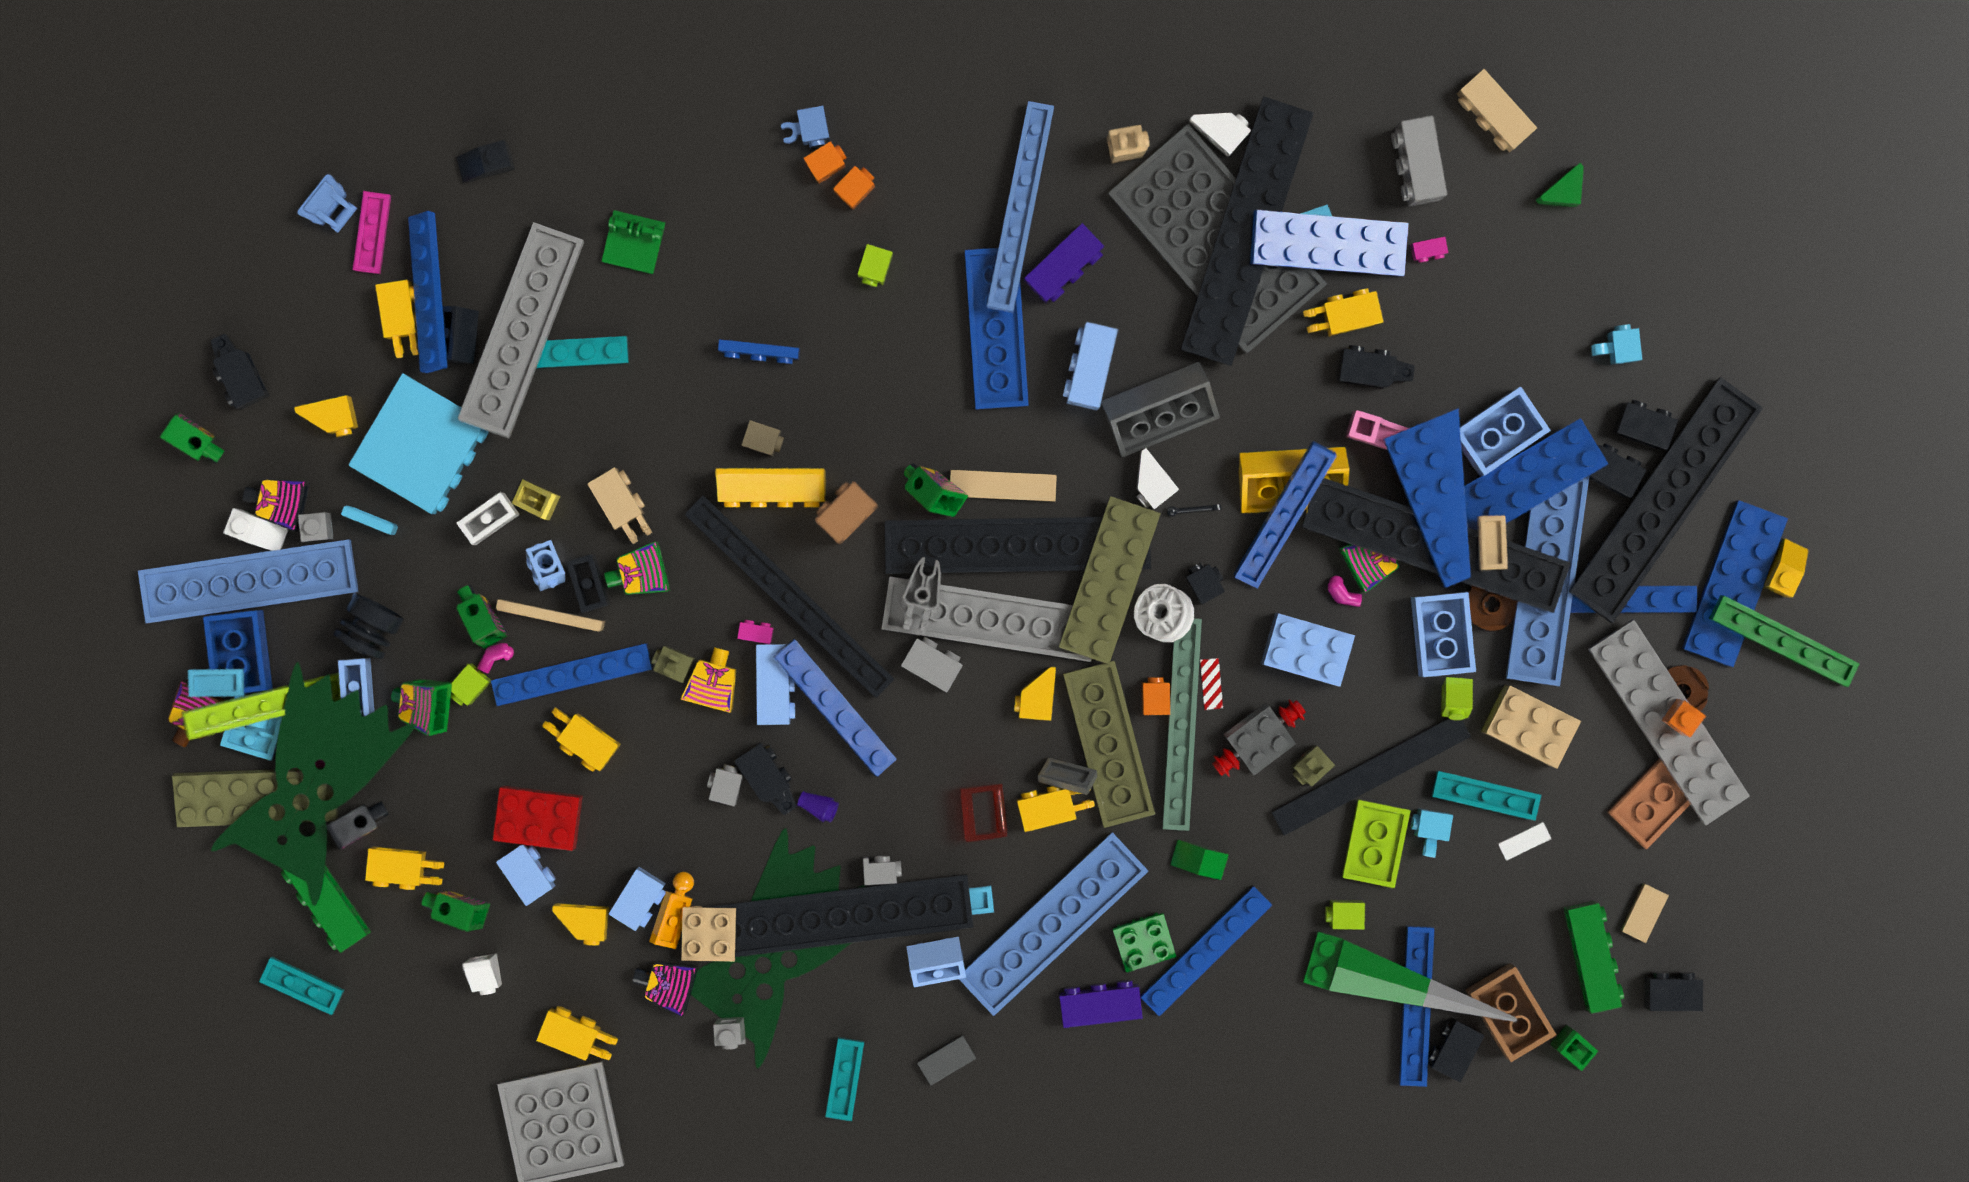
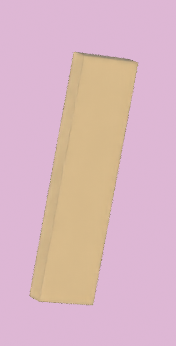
(1006, 485)
(550, 615)

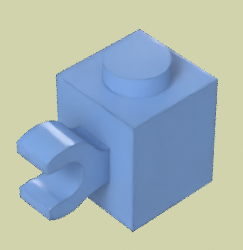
(811, 126)

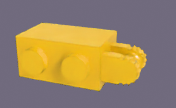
(1348, 313)
(398, 314)
(584, 740)
(1049, 807)
(400, 868)
(573, 1034)

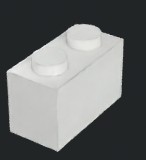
(488, 518)

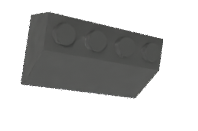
(1160, 409)

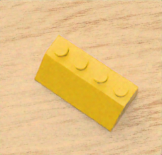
(1267, 473)
(771, 486)

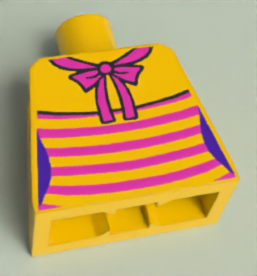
(712, 683)

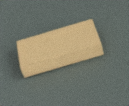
(1492, 542)
(1644, 913)

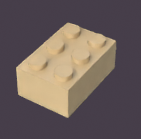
(1531, 726)

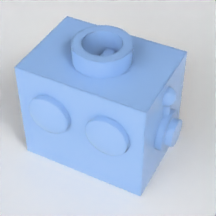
(545, 565)

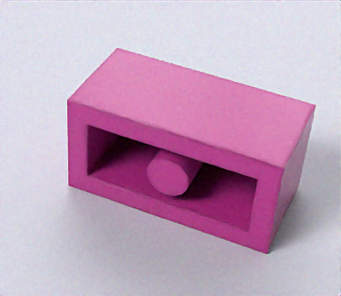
(1430, 248)
(757, 633)

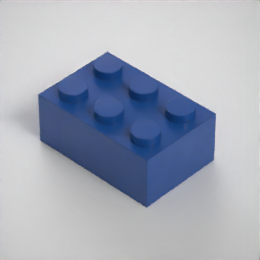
(240, 643)

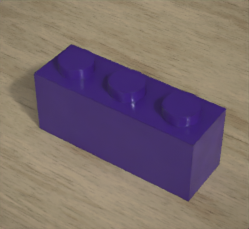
(1065, 264)
(1100, 1004)

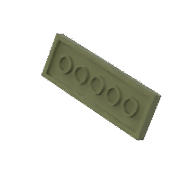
(1109, 580)
(1109, 743)
(226, 795)

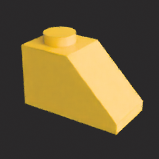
(331, 415)
(1787, 569)
(1037, 697)
(584, 921)

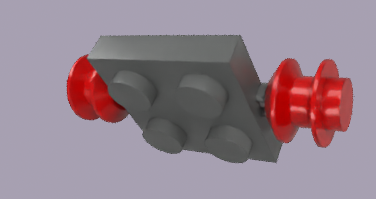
(1259, 738)

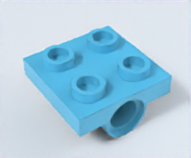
(255, 738)

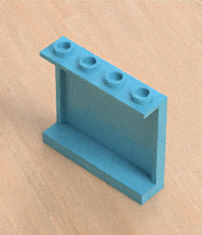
(418, 445)

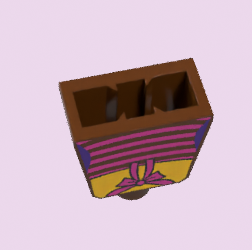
(184, 703)

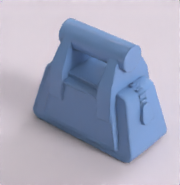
(325, 201)

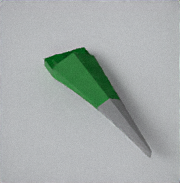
(1357, 971)

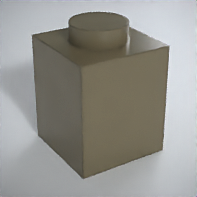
(762, 438)

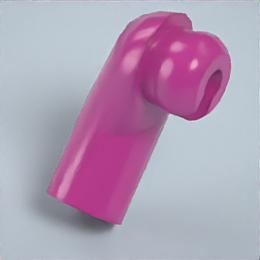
(1340, 593)
(494, 653)

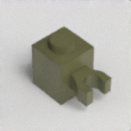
(672, 663)
(1312, 766)

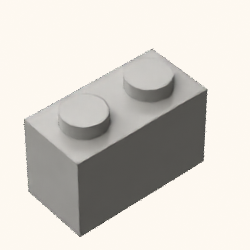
(932, 664)

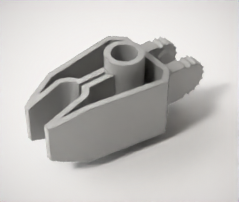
(922, 599)

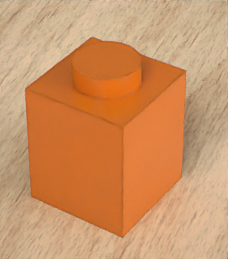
(825, 161)
(855, 186)
(1155, 696)
(1683, 718)

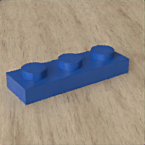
(758, 352)

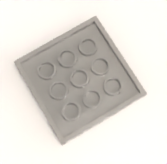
(561, 1123)

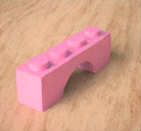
(1371, 429)

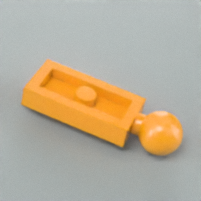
(669, 919)

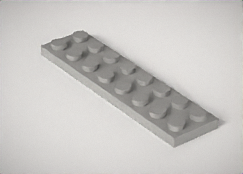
(521, 330)
(986, 619)
(1648, 695)

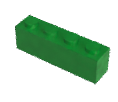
(332, 911)
(1593, 957)

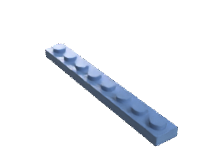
(1020, 207)

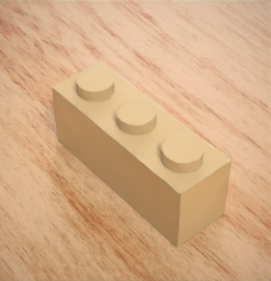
(1496, 111)

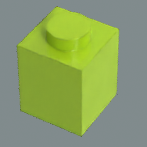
(874, 265)
(469, 685)
(1457, 698)
(1346, 914)

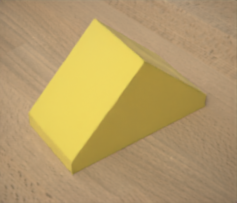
(535, 500)

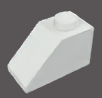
(1222, 130)
(1153, 482)
(255, 530)
(483, 973)

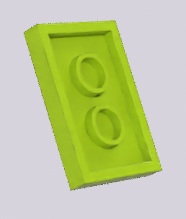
(1376, 843)

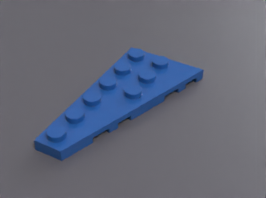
(1433, 480)

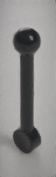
(1172, 511)

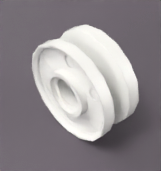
(1178, 616)

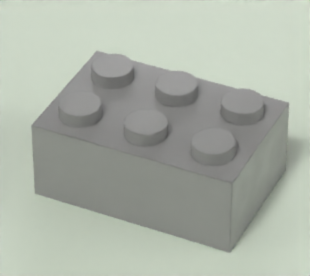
(1419, 161)

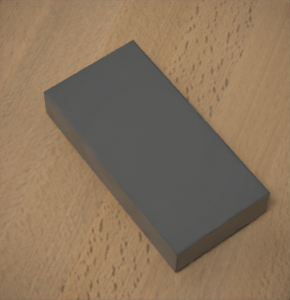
(1067, 776)
(946, 1060)

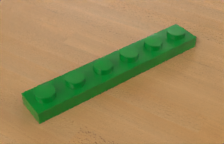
(1784, 641)

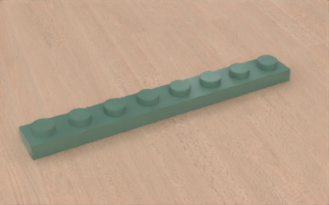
(1182, 729)

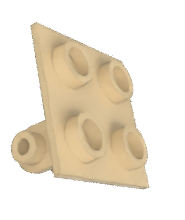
(708, 934)

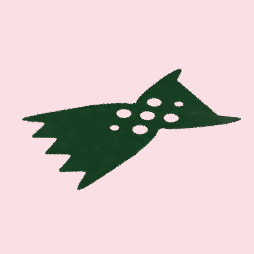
(352, 754)
(713, 985)

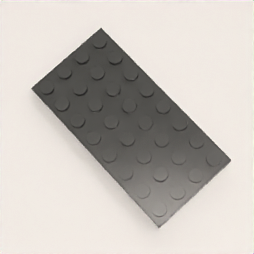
(1179, 208)

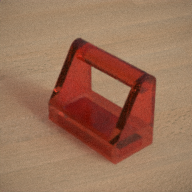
(968, 814)

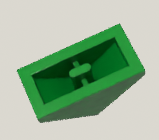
(1566, 190)
(1199, 859)
(1574, 1047)

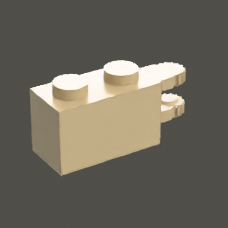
(1127, 143)
(619, 502)

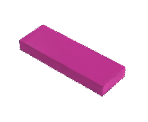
(372, 232)

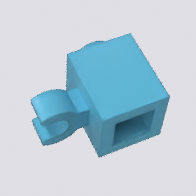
(1622, 345)
(1433, 827)

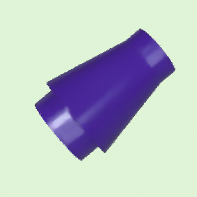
(819, 806)

